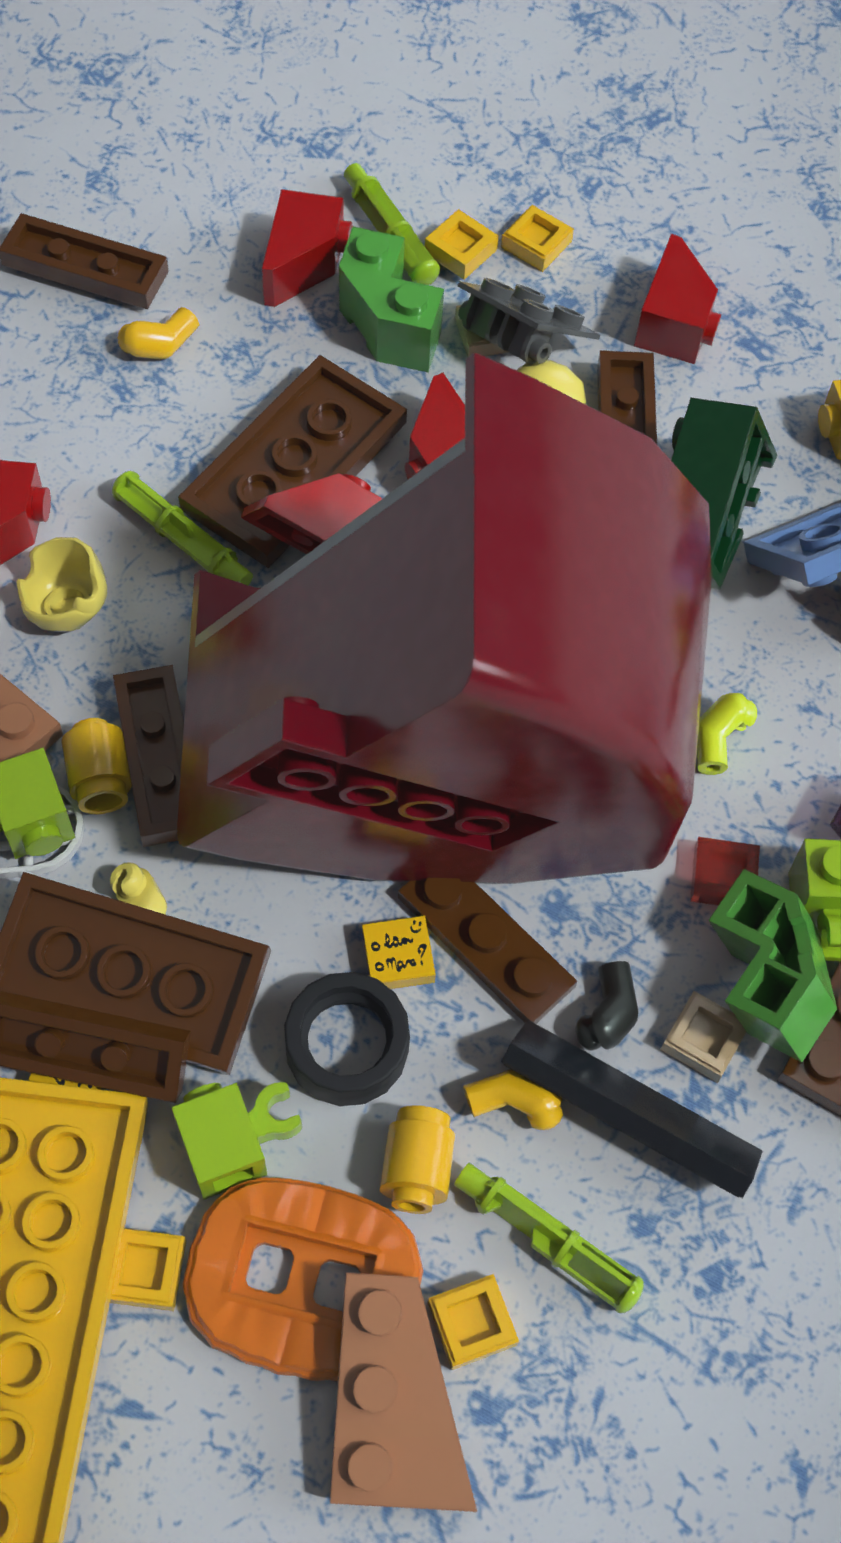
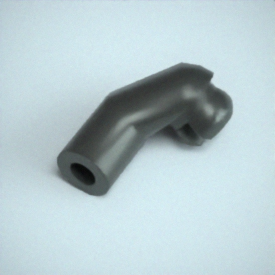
(616, 1012)

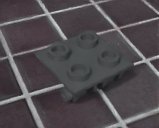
(518, 319)

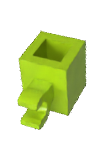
(32, 806)
(817, 882)
(226, 1138)

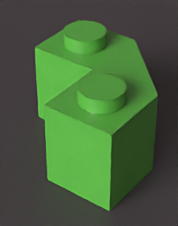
(392, 314)
(787, 986)

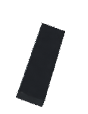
(633, 1108)

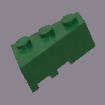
(721, 454)

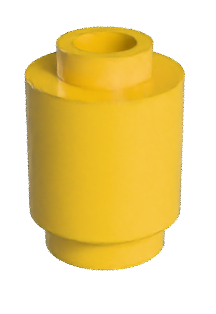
(96, 766)
(418, 1159)

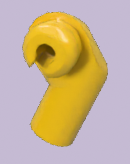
(158, 339)
(513, 1089)

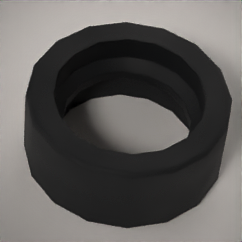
(342, 990)

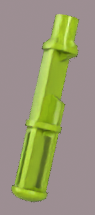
(389, 220)
(172, 523)
(553, 1239)

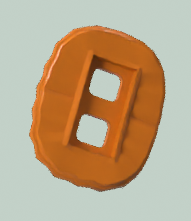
(318, 1226)

